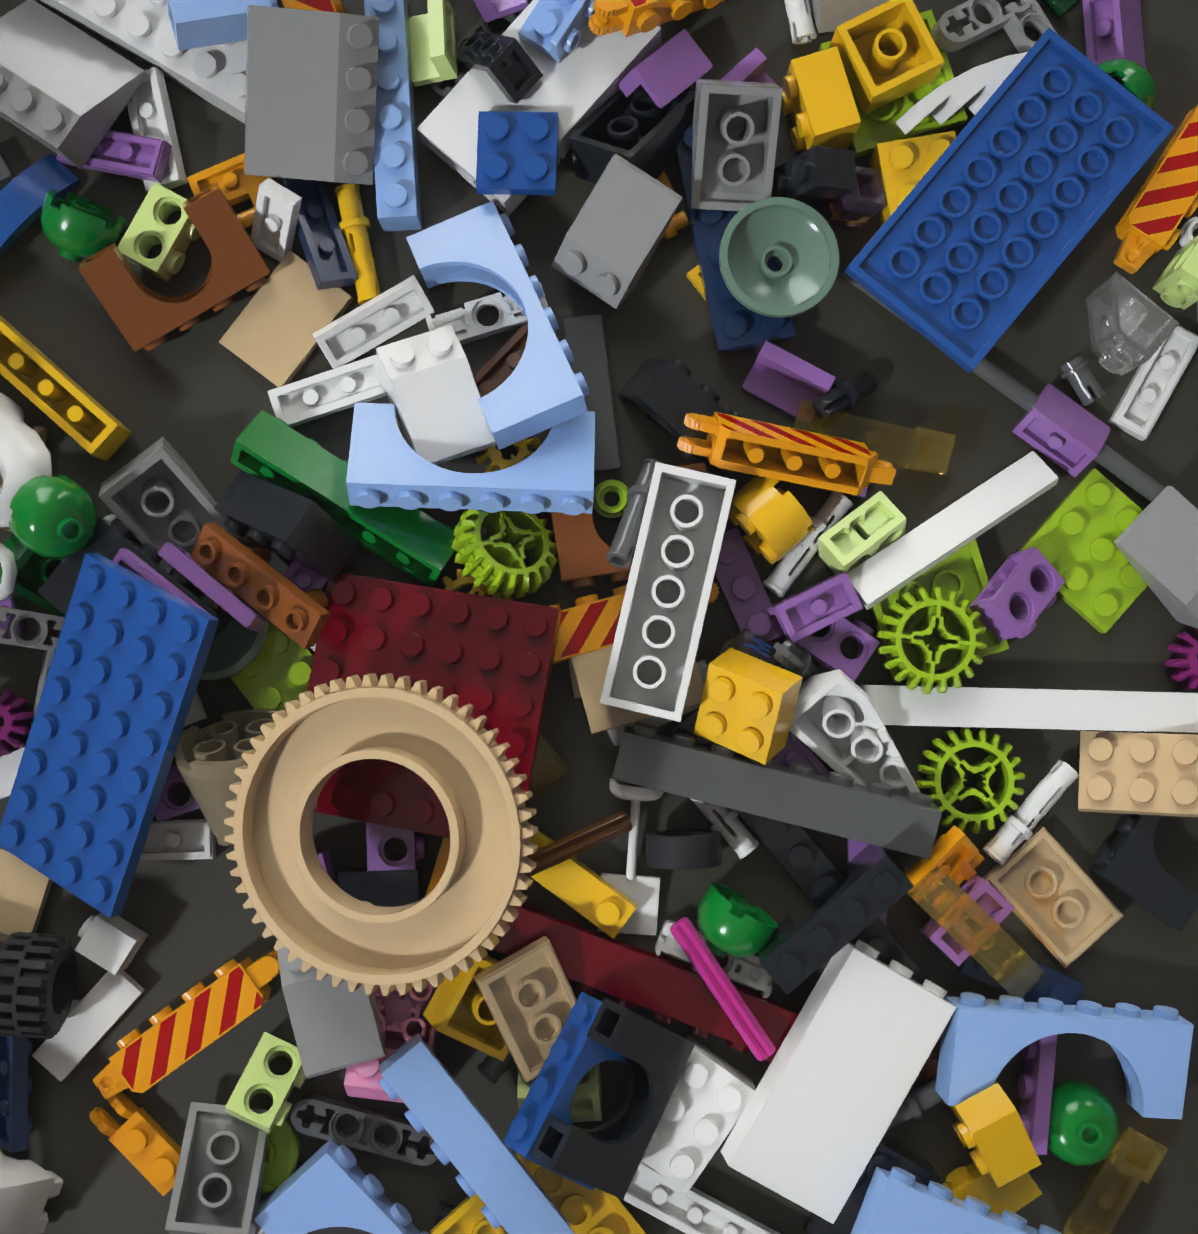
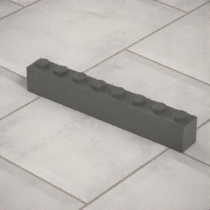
(778, 791)

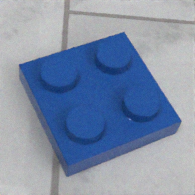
(517, 153)

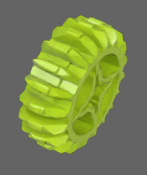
(500, 559)
(934, 622)
(982, 768)

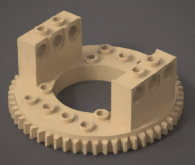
(298, 896)

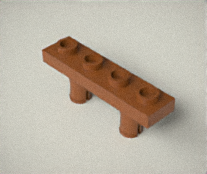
(266, 590)

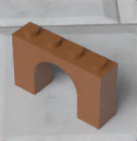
(148, 316)
(583, 551)

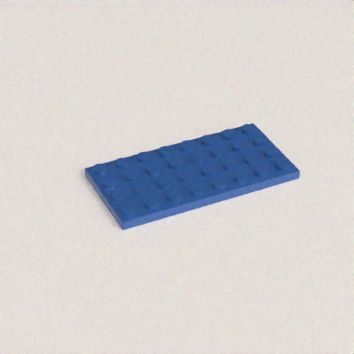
(1009, 200)
(105, 732)

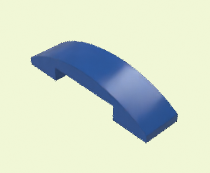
(24, 196)

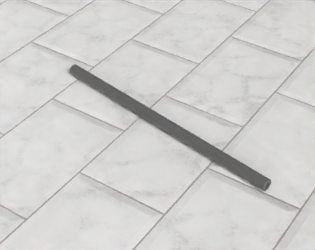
(1026, 399)

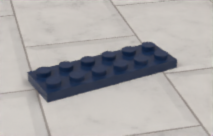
(731, 322)

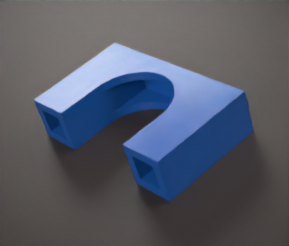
(554, 1087)

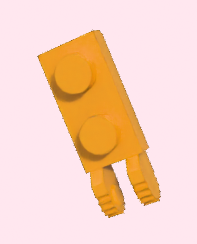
(140, 1141)

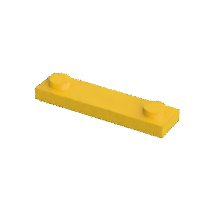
(585, 891)

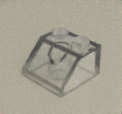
(1125, 325)

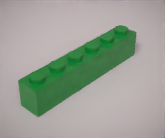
(300, 464)

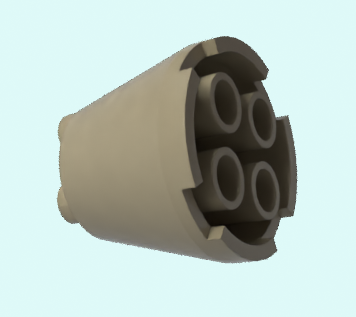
(210, 758)

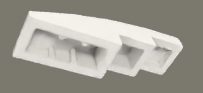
(968, 88)

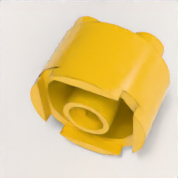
(770, 518)

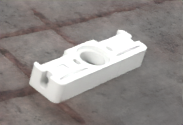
(465, 320)
(741, 970)

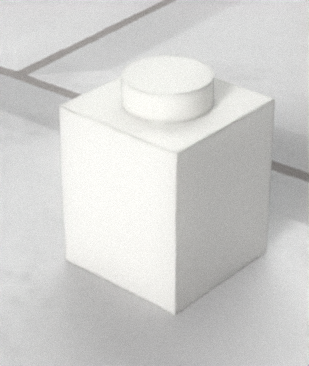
(110, 942)

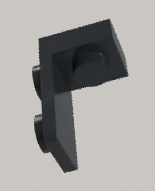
(503, 61)

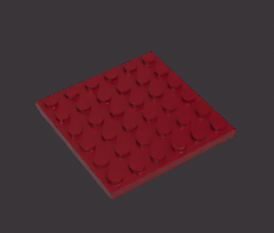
(469, 644)

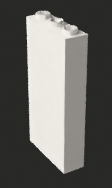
(571, 88)
(838, 1080)

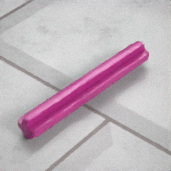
(722, 989)

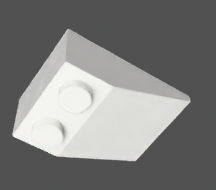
(434, 395)

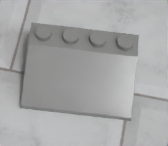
(61, 81)
(310, 94)

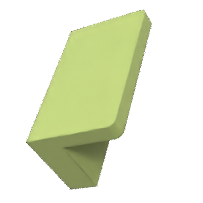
(433, 44)

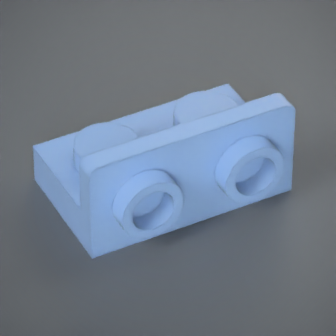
(556, 26)

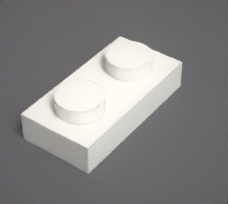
(275, 219)

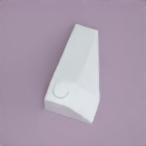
(847, 732)

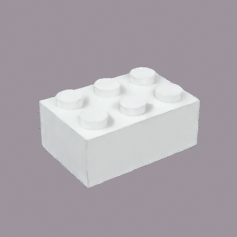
(697, 1116)

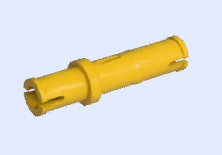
(355, 228)

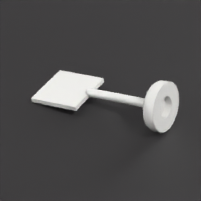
(639, 888)

